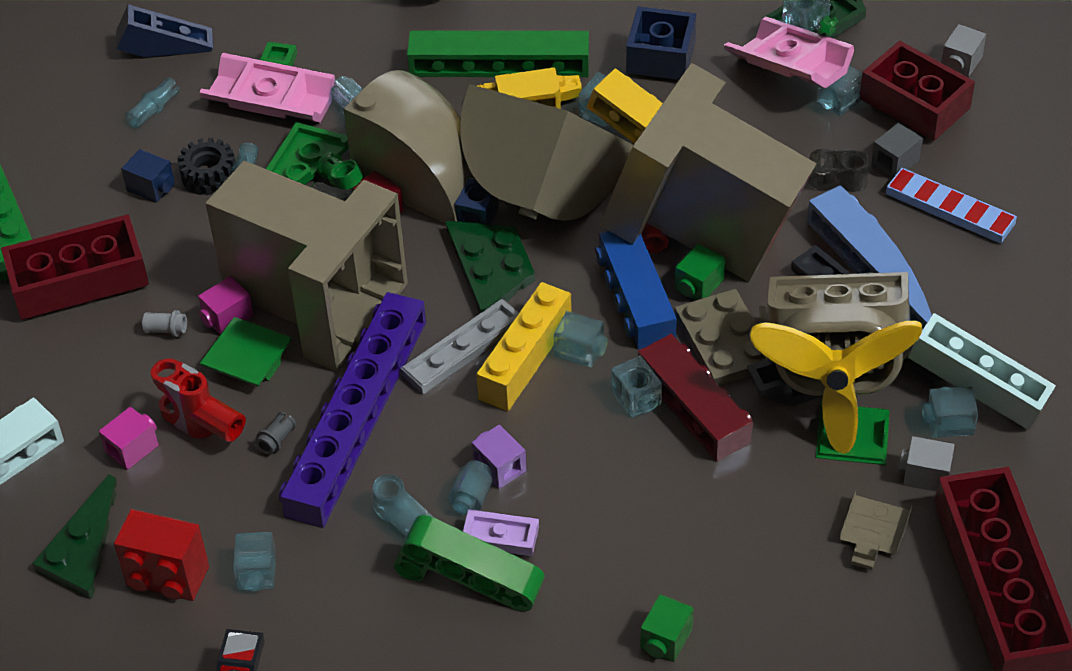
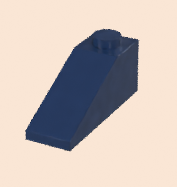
(157, 34)

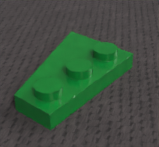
(302, 150)

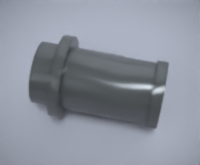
(270, 439)

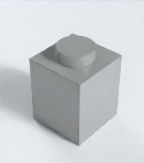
(964, 49)
(926, 462)

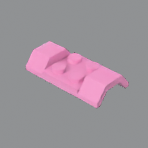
(796, 53)
(271, 88)

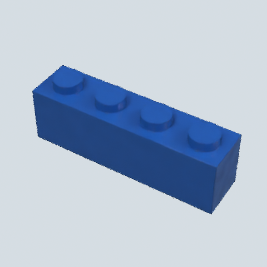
(636, 289)

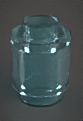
(470, 487)

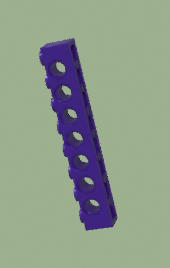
(352, 411)

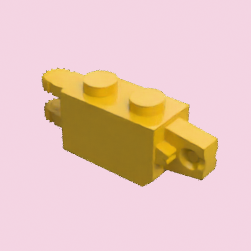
(538, 86)

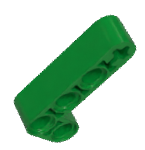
(468, 562)

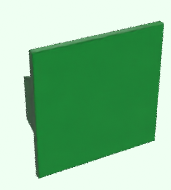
(246, 352)
(870, 440)

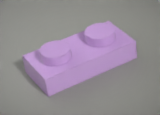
(503, 531)

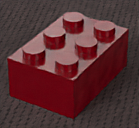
(916, 90)

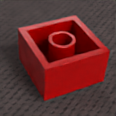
(161, 555)

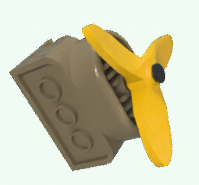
(838, 340)

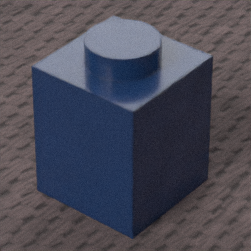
(148, 175)

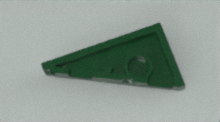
(76, 549)

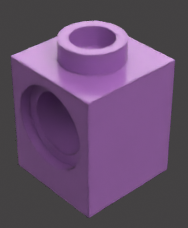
(500, 454)

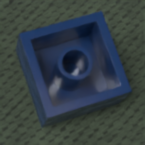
(660, 42)

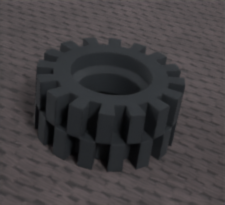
(204, 154)

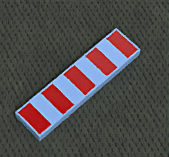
(951, 205)

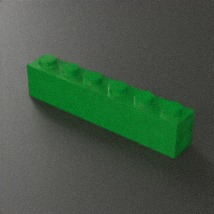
(497, 53)

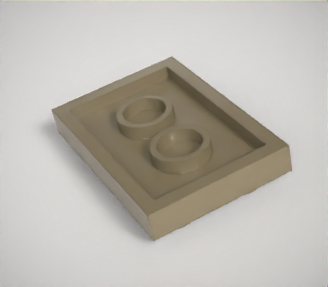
(720, 335)

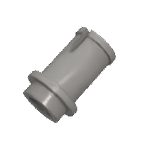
(165, 323)

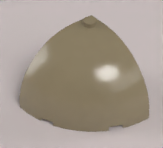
(410, 139)
(539, 155)

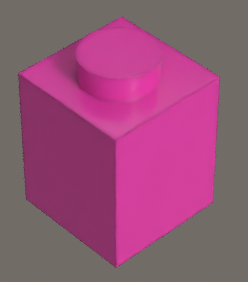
(224, 303)
(129, 437)

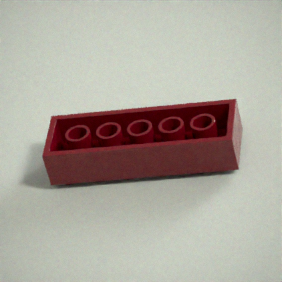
(1004, 572)

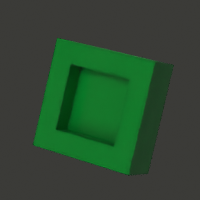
(280, 53)

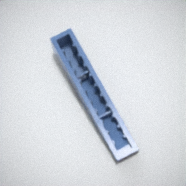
(862, 242)

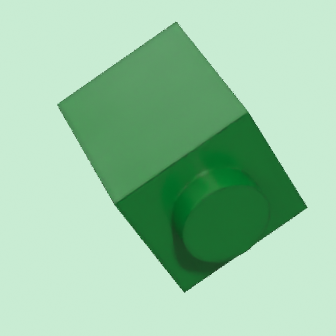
(699, 273)
(666, 628)

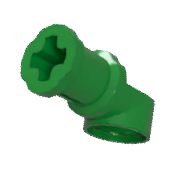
(341, 174)

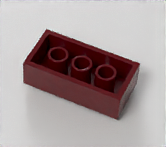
(74, 266)

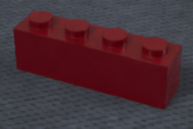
(698, 399)

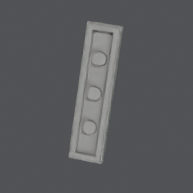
(459, 347)

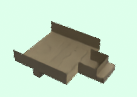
(873, 528)

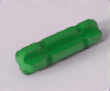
(827, 25)

